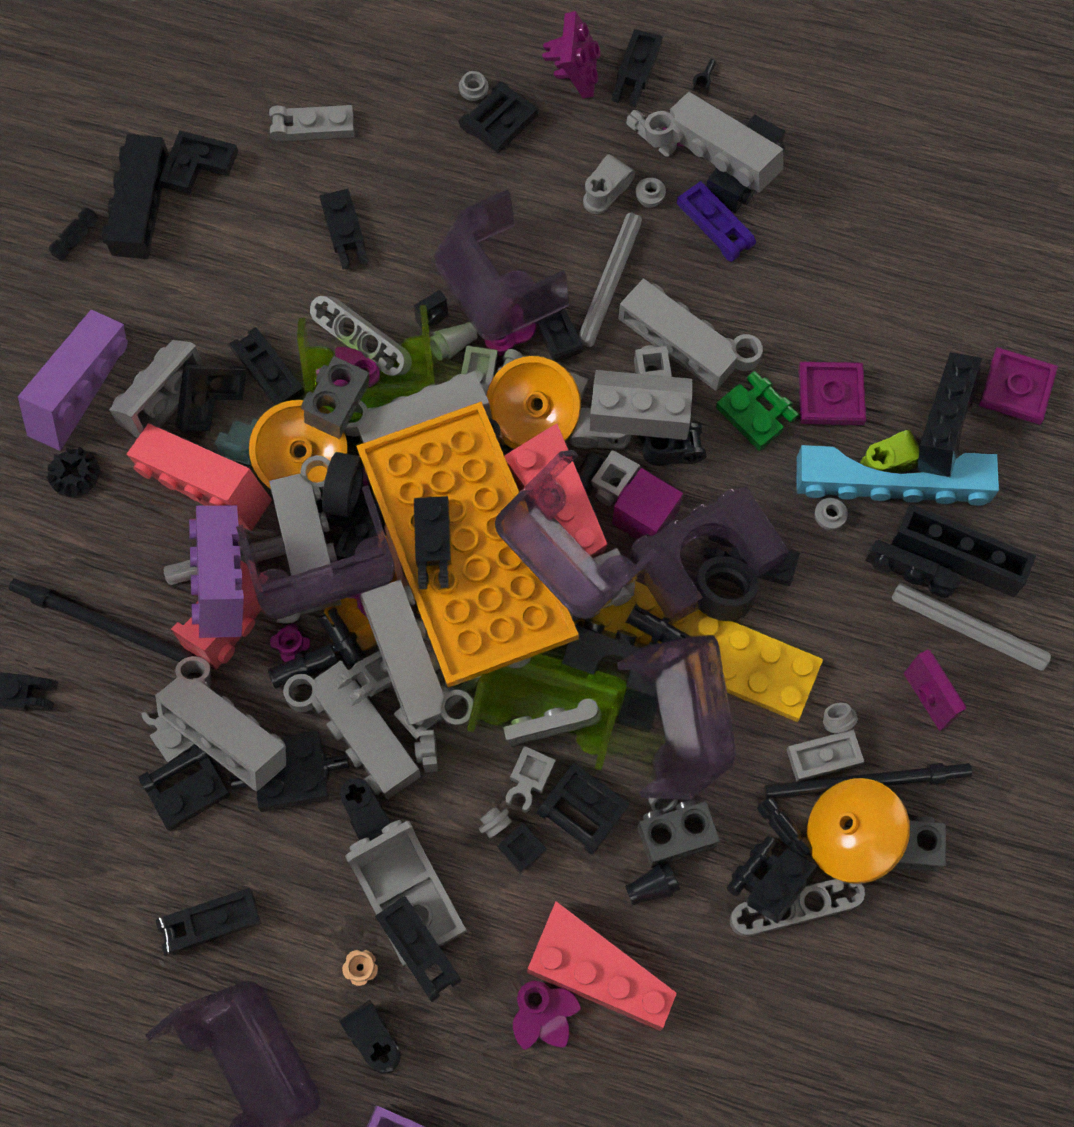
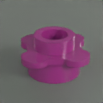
(292, 633)

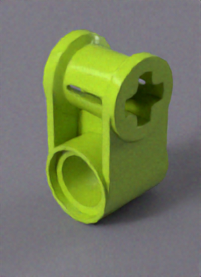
(893, 454)

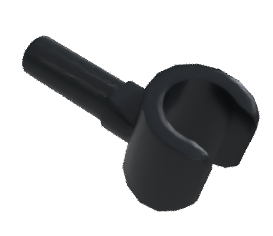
(704, 77)

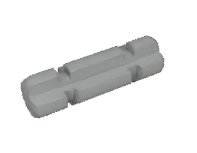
(637, 122)

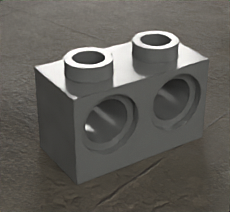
(342, 399)
(681, 841)
(919, 859)

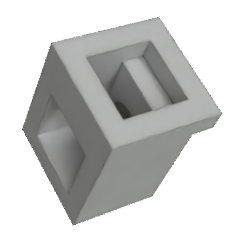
(652, 361)
(613, 470)

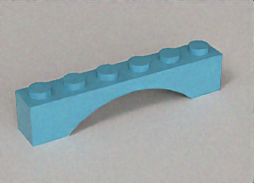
(830, 472)

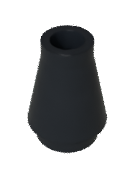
(653, 885)

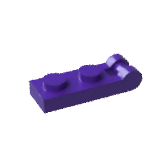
(716, 221)

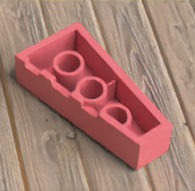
(199, 474)
(577, 515)
(595, 969)

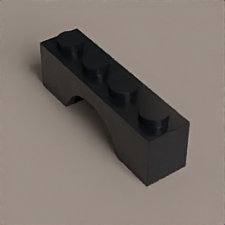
(946, 420)

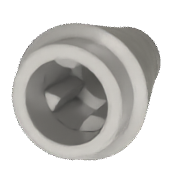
(452, 340)

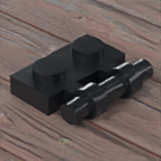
(781, 884)

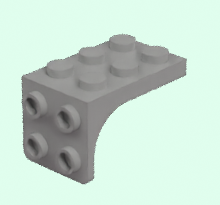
(398, 867)

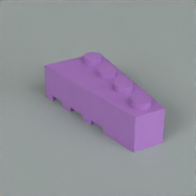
(71, 379)
(218, 572)

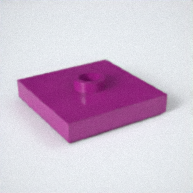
(1018, 386)
(832, 393)
(934, 690)

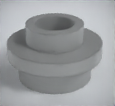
(473, 79)
(650, 199)
(826, 521)
(839, 718)
(494, 821)

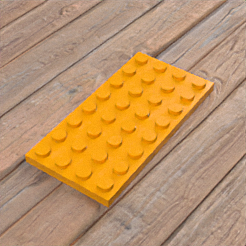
(494, 601)

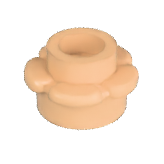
(355, 958)

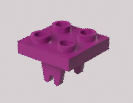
(575, 55)

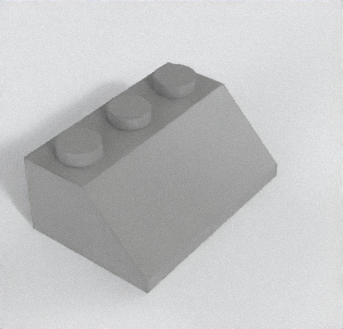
(155, 390)
(641, 404)

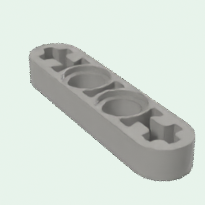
(361, 333)
(798, 911)

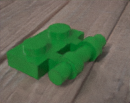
(750, 417)

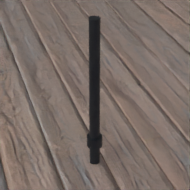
(45, 598)
(934, 774)

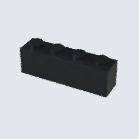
(135, 197)
(963, 550)

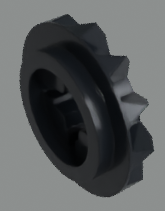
(72, 485)

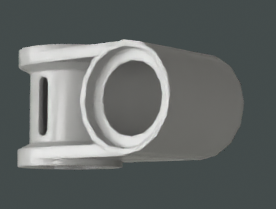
(606, 184)
(587, 439)

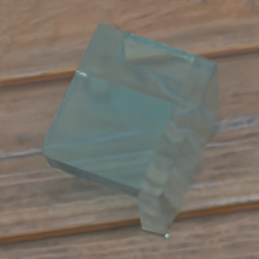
(236, 443)

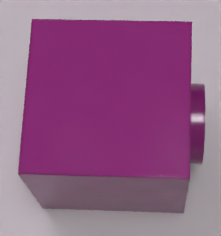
(646, 505)

